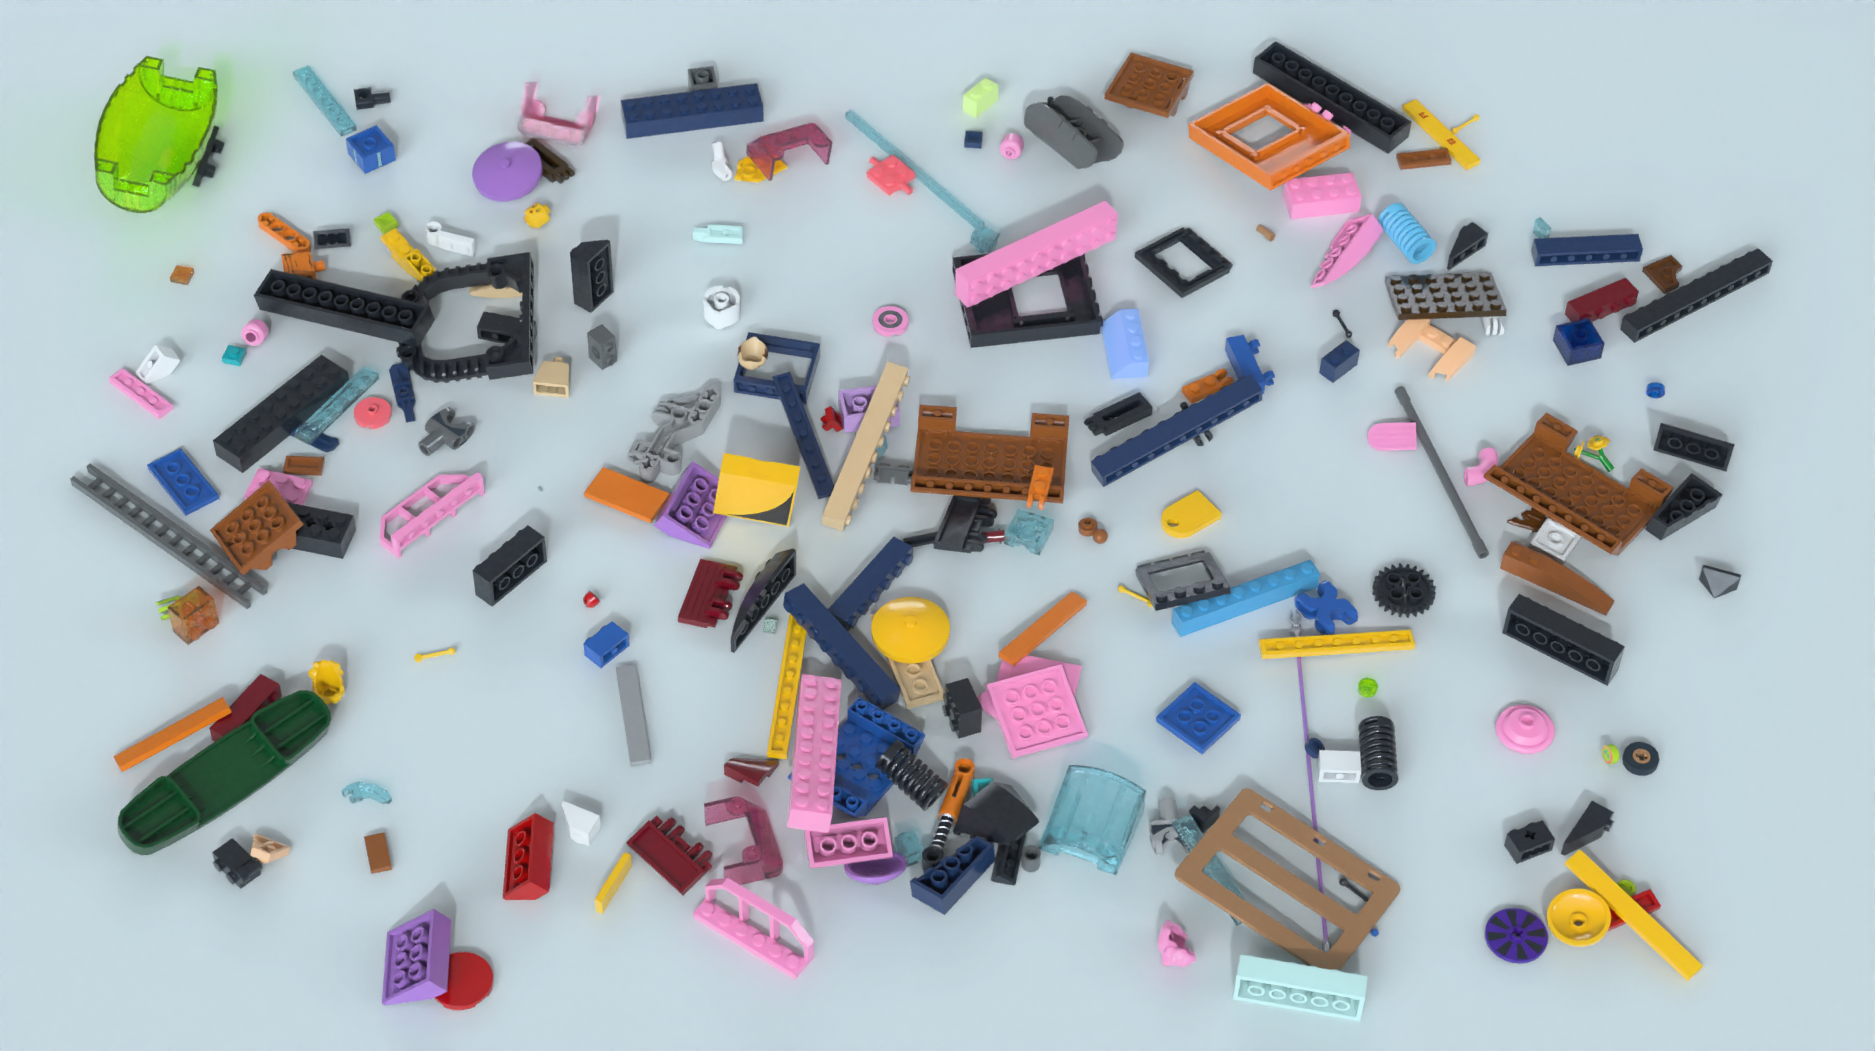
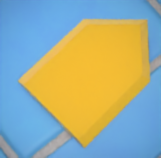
(750, 172)

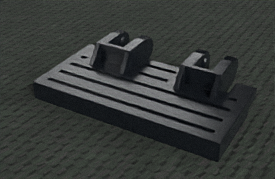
(963, 523)

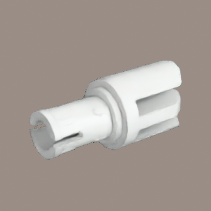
(1492, 325)

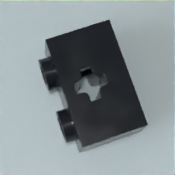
(1529, 841)

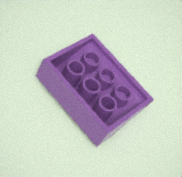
(690, 508)
(417, 959)

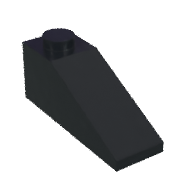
(1469, 241)
(1589, 827)

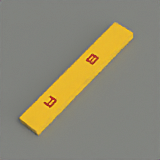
(1441, 134)

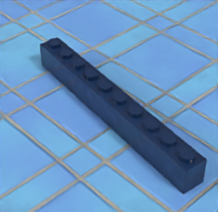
(1176, 430)

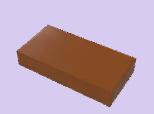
(303, 465)
(377, 853)

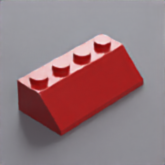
(528, 859)

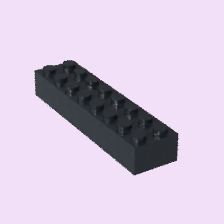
(279, 414)

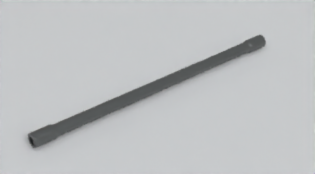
(1477, 542)

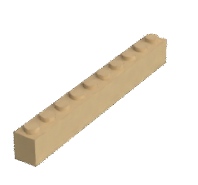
(865, 447)

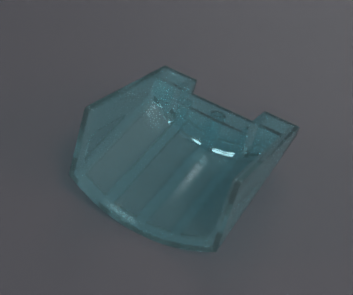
(1094, 817)

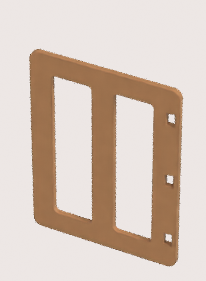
(1221, 838)

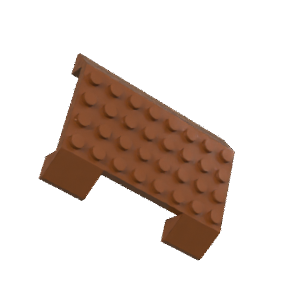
(987, 463)
(1576, 493)

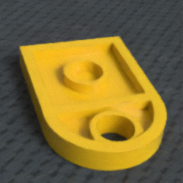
(1189, 515)

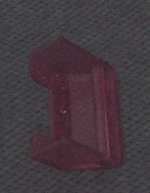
(771, 147)

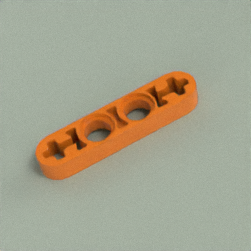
(286, 231)

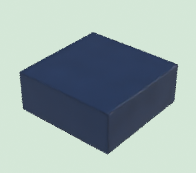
(973, 139)

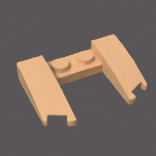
(1455, 351)

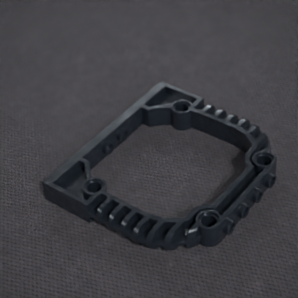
(498, 362)

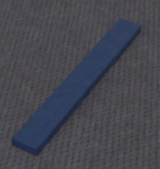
(803, 435)

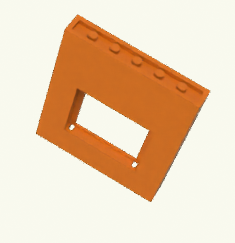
(1309, 144)

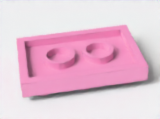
(292, 488)

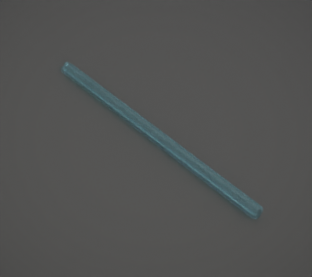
(922, 176)

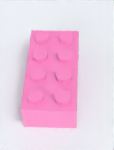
(1322, 195)

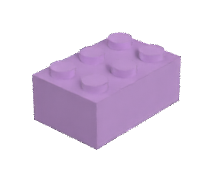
(853, 406)

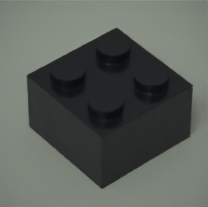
(962, 708)

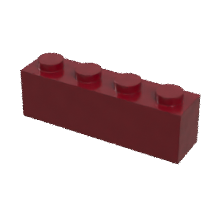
(1602, 301)
(257, 696)

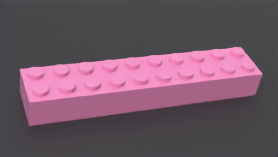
(1036, 254)
(814, 753)

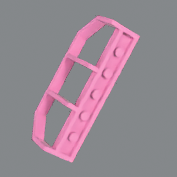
(429, 517)
(750, 938)

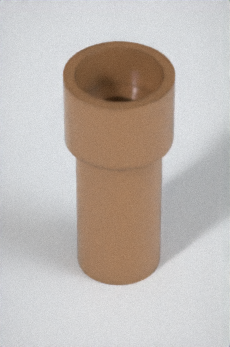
(1268, 234)

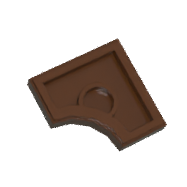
(1664, 273)

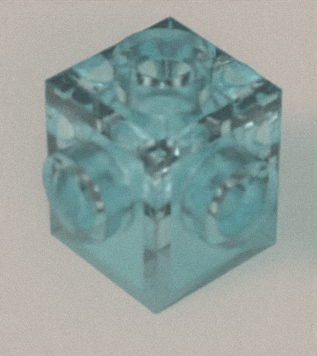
(984, 239)

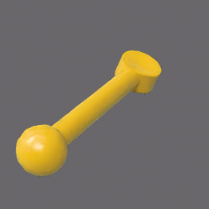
(1475, 118)
(1121, 589)
(418, 657)

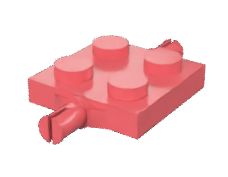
(891, 175)

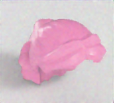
(1172, 946)

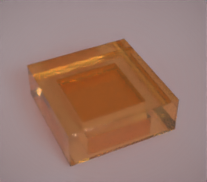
(181, 275)

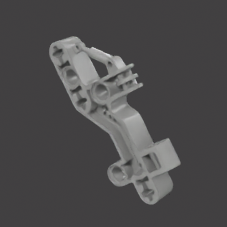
(677, 427)

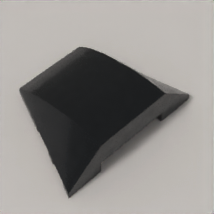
(996, 815)

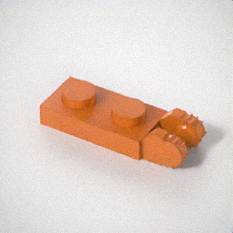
(1206, 386)
(1040, 485)

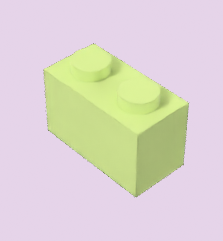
(980, 97)

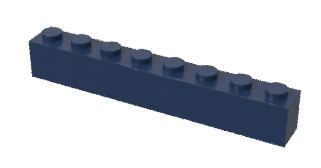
(841, 647)

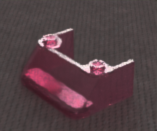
(535, 124)
(759, 860)

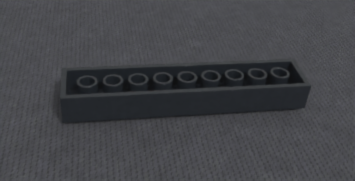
(1347, 104)
(344, 307)

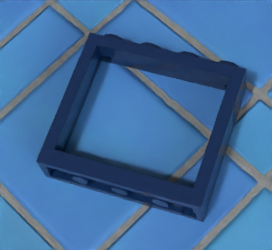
(779, 345)

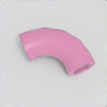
(1475, 474)

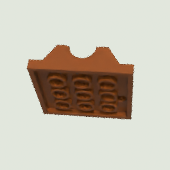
(1150, 85)
(258, 529)

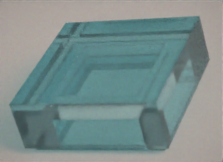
(1541, 228)

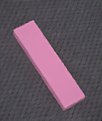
(141, 393)

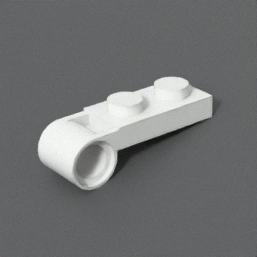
(448, 240)

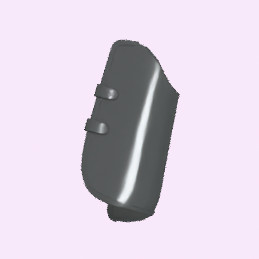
(1073, 131)

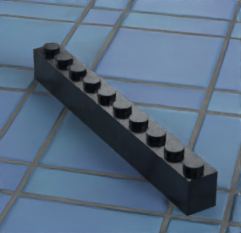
(1696, 295)

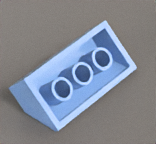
(1125, 345)

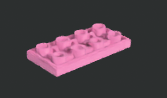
(1032, 664)

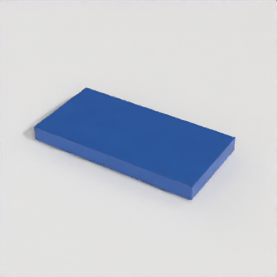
(183, 482)

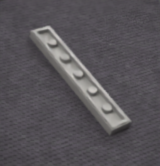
(633, 715)

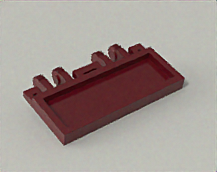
(708, 594)
(668, 853)

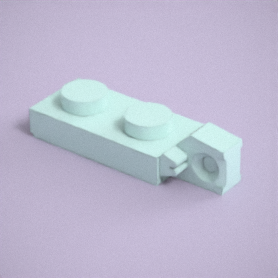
(719, 234)

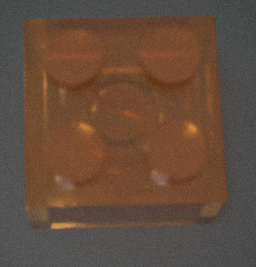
(193, 615)

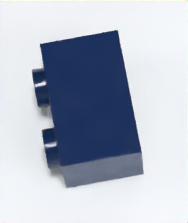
(1339, 361)

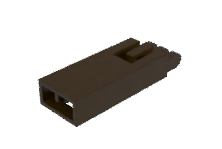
(550, 162)

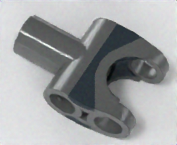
(444, 432)

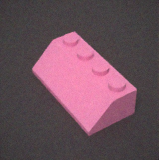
(849, 843)

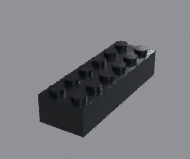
(1563, 639)

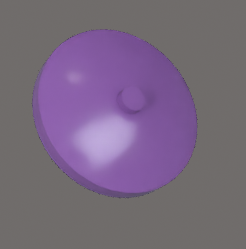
(507, 171)

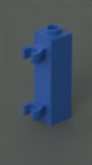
(1243, 361)

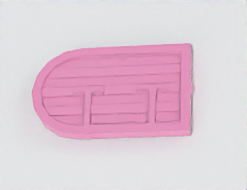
(1393, 436)

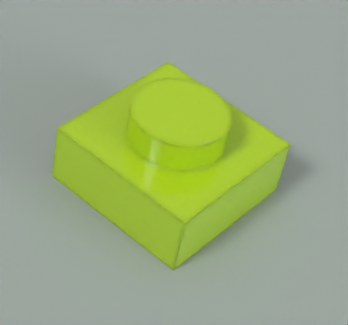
(385, 222)

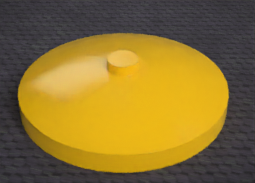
(910, 630)

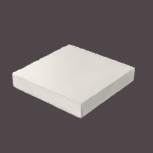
(1555, 540)

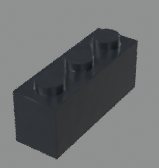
(499, 327)

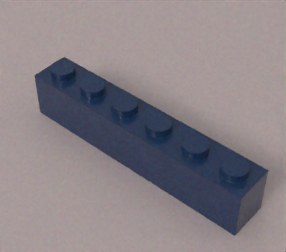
(1586, 250)
(872, 582)

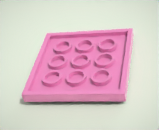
(1036, 711)

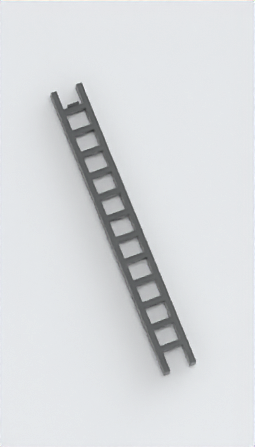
(195, 566)

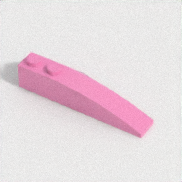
(1348, 248)

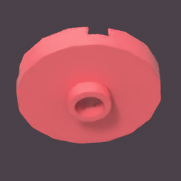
(372, 412)

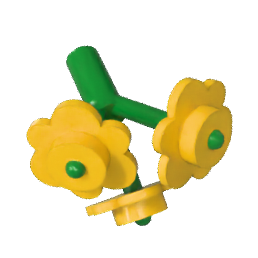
(1595, 443)

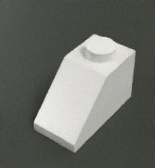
(157, 364)
(580, 823)

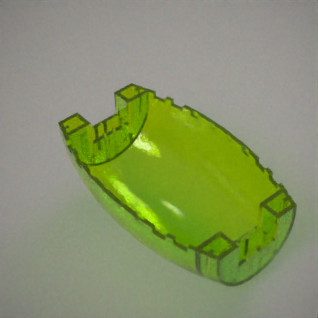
(153, 135)

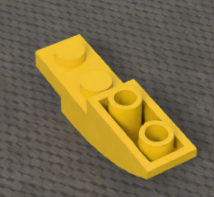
(406, 256)

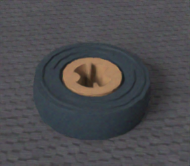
(1649, 756)

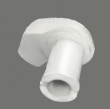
(720, 162)

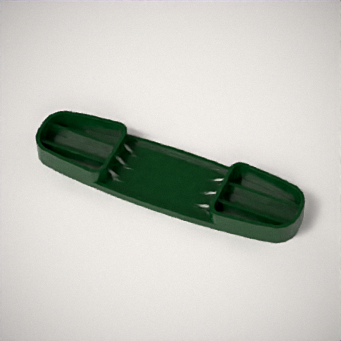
(224, 773)

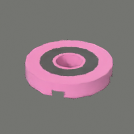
(890, 313)

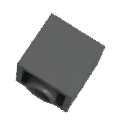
(701, 78)

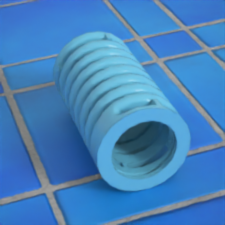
(1407, 233)

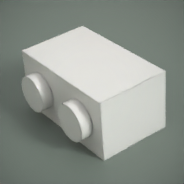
(1339, 766)

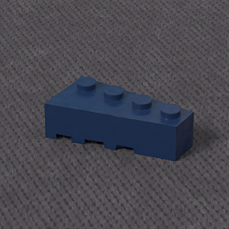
(951, 879)

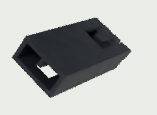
(1122, 414)

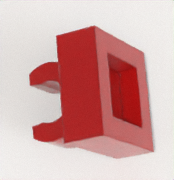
(831, 420)

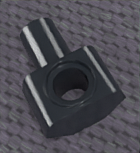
(366, 99)

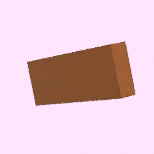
(1423, 159)

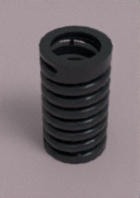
(1378, 753)
(920, 797)

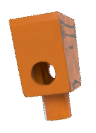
(302, 264)

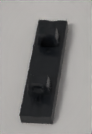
(204, 168)

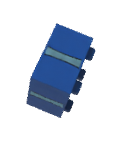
(370, 149)

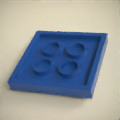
(1198, 718)

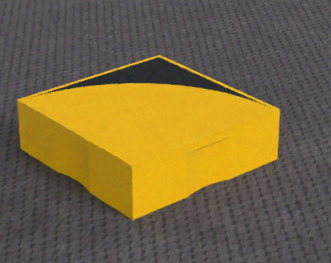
(756, 489)

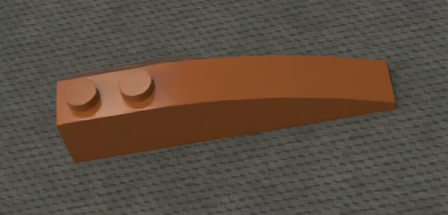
(1553, 576)

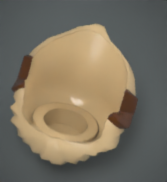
(752, 353)

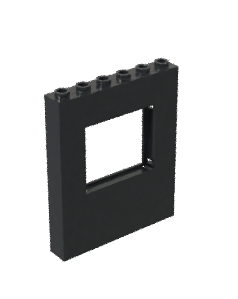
(995, 319)

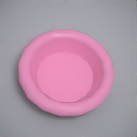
(1525, 729)

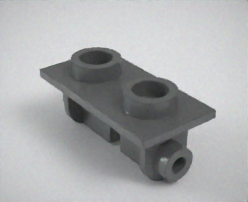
(886, 471)

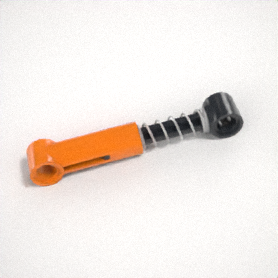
(949, 811)

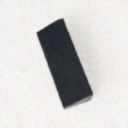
(1007, 862)

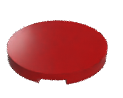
(468, 981)

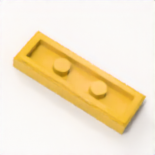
(613, 882)

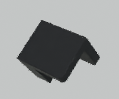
(1204, 817)

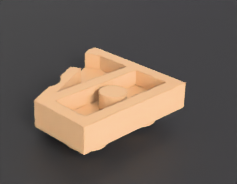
(267, 849)

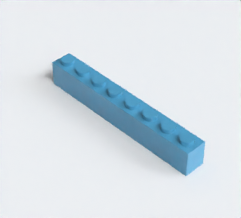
(1246, 598)

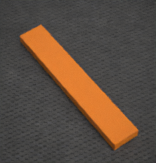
(1042, 628)
(172, 734)

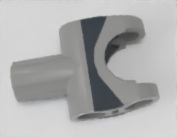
(1162, 829)

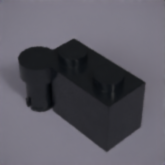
(236, 863)

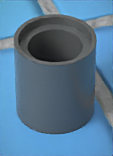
(1033, 864)

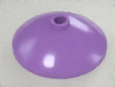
(877, 871)

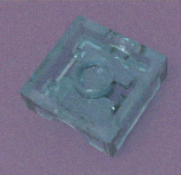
(1026, 527)

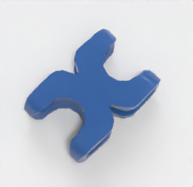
(1326, 608)

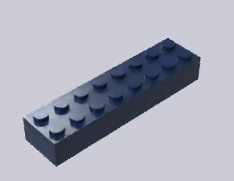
(691, 110)

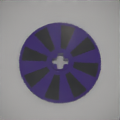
(1520, 950)

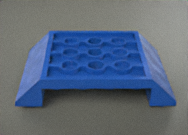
(863, 741)

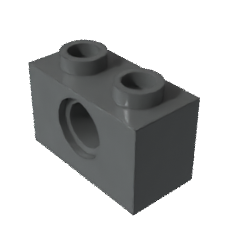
(602, 347)

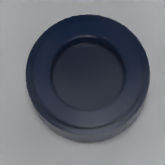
(1313, 746)

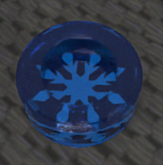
(1655, 390)

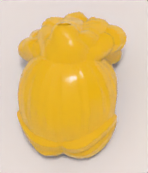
(327, 681)

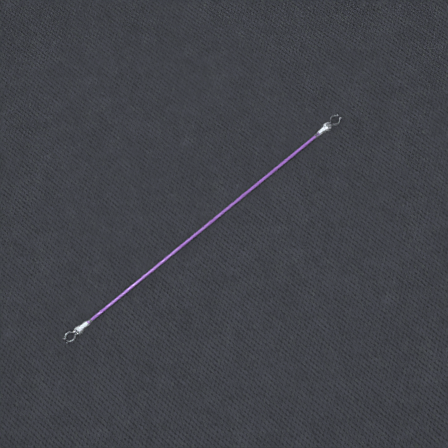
(1296, 630)

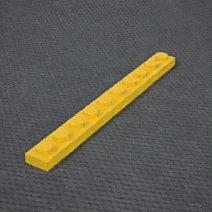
(787, 690)

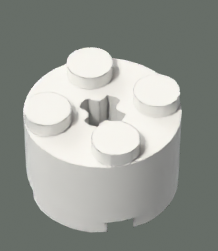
(721, 306)

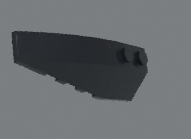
(762, 594)

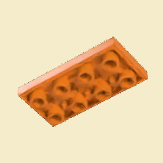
(626, 495)

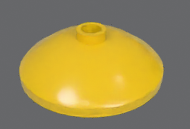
(1578, 907)

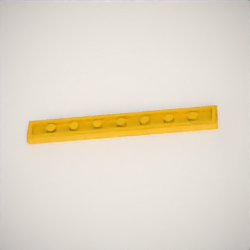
(1336, 644)
(1634, 915)

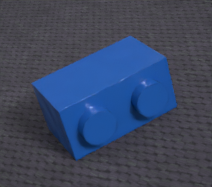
(606, 644)

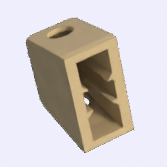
(552, 378)

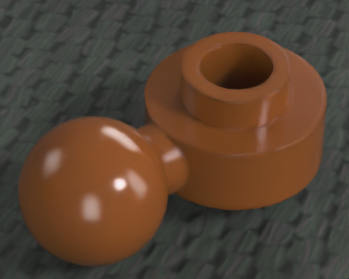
(1089, 527)

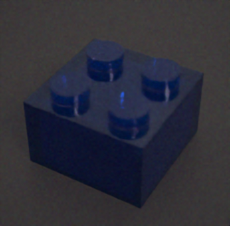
(1578, 341)

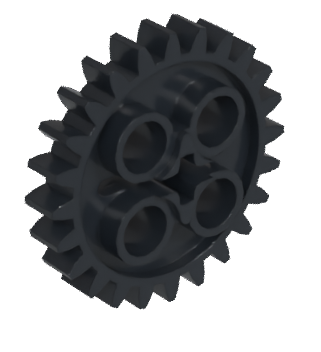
(1390, 592)

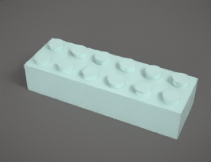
(1300, 987)

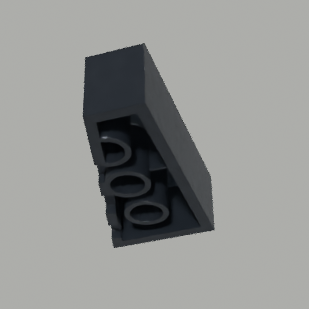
(1684, 506)

